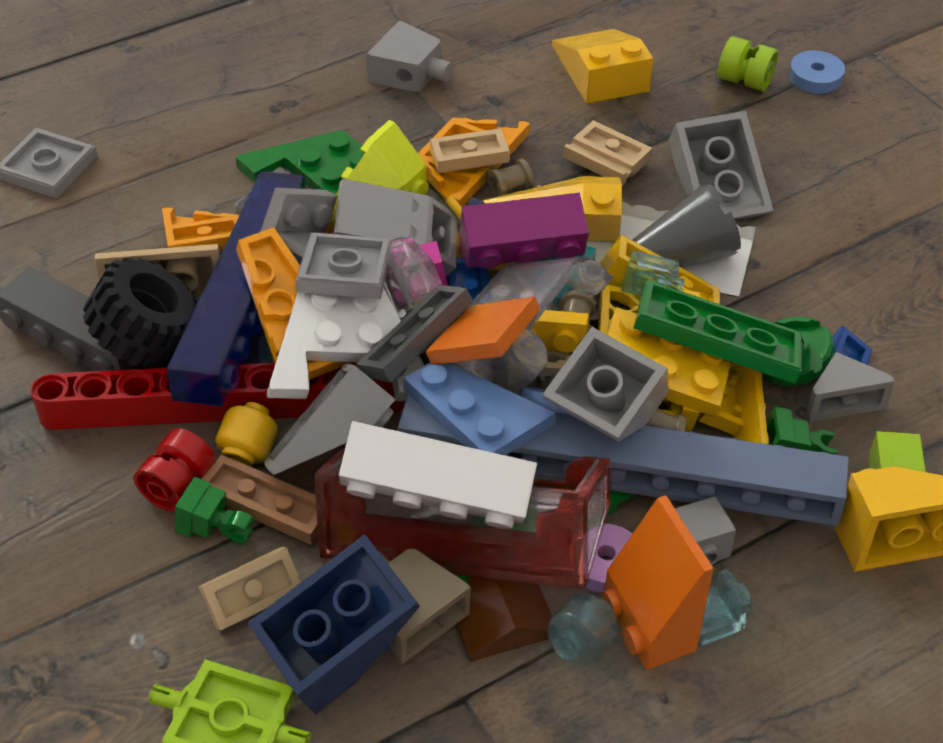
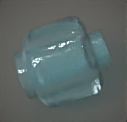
(583, 629)

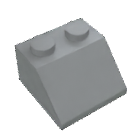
(609, 386)

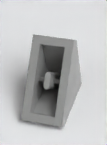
(848, 389)

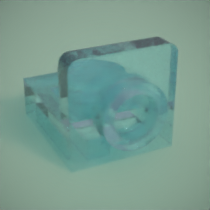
(652, 268)
(725, 608)

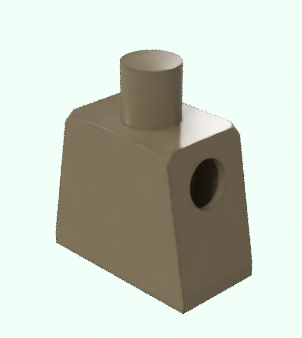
(441, 598)

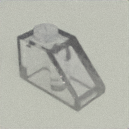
(409, 275)

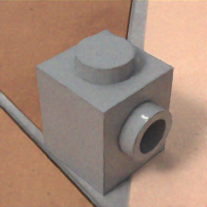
(709, 527)

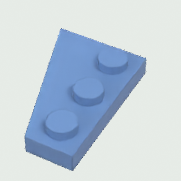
(476, 409)

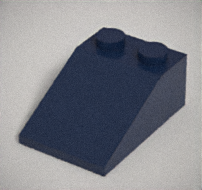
(335, 623)

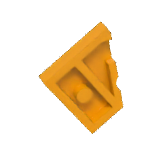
(201, 230)

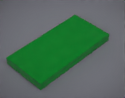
(720, 331)

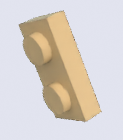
(469, 150)
(249, 588)

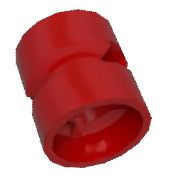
(172, 468)

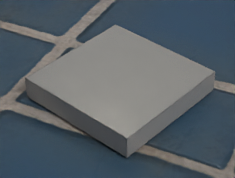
(46, 162)
(344, 265)

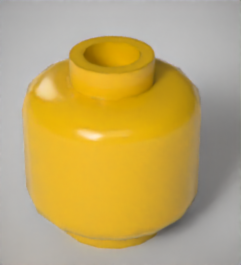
(247, 434)

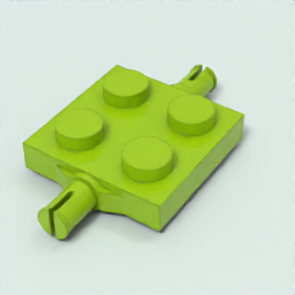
(228, 708)

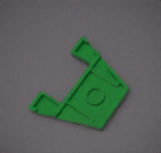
(317, 158)

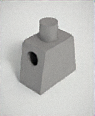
(407, 59)

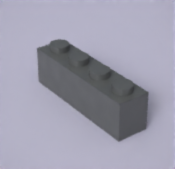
(55, 319)

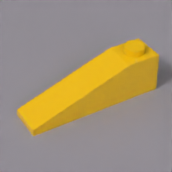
(599, 197)

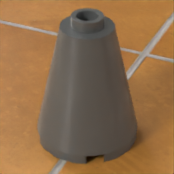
(693, 230)

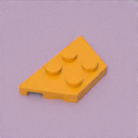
(466, 182)

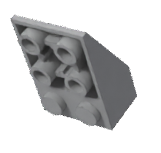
(393, 213)

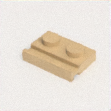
(607, 152)

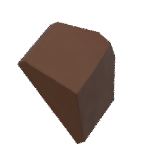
(503, 617)

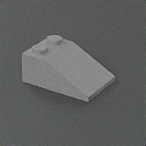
(724, 155)
(329, 417)

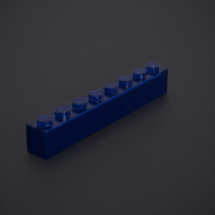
(226, 314)

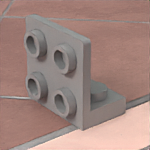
(299, 213)

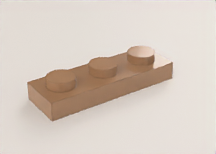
(266, 498)

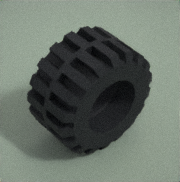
(139, 312)

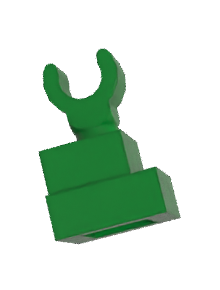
(795, 433)
(204, 509)

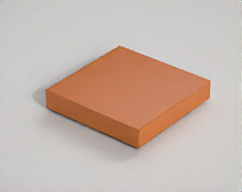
(483, 331)

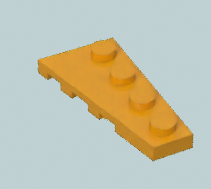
(272, 281)

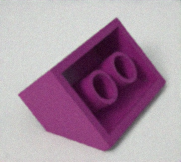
(523, 230)

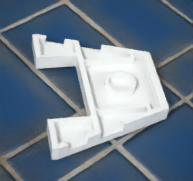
(336, 331)

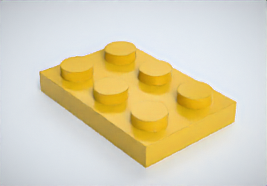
(693, 376)

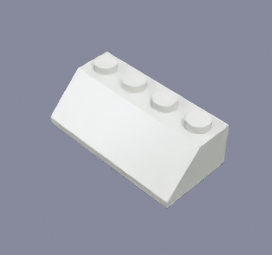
(436, 474)

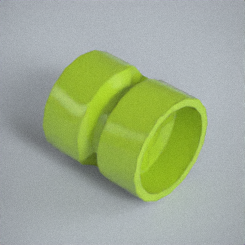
(746, 63)

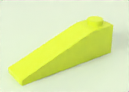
(389, 163)

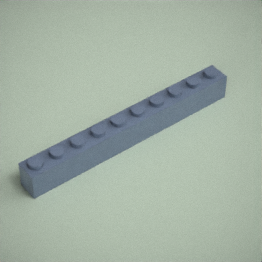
(682, 466)

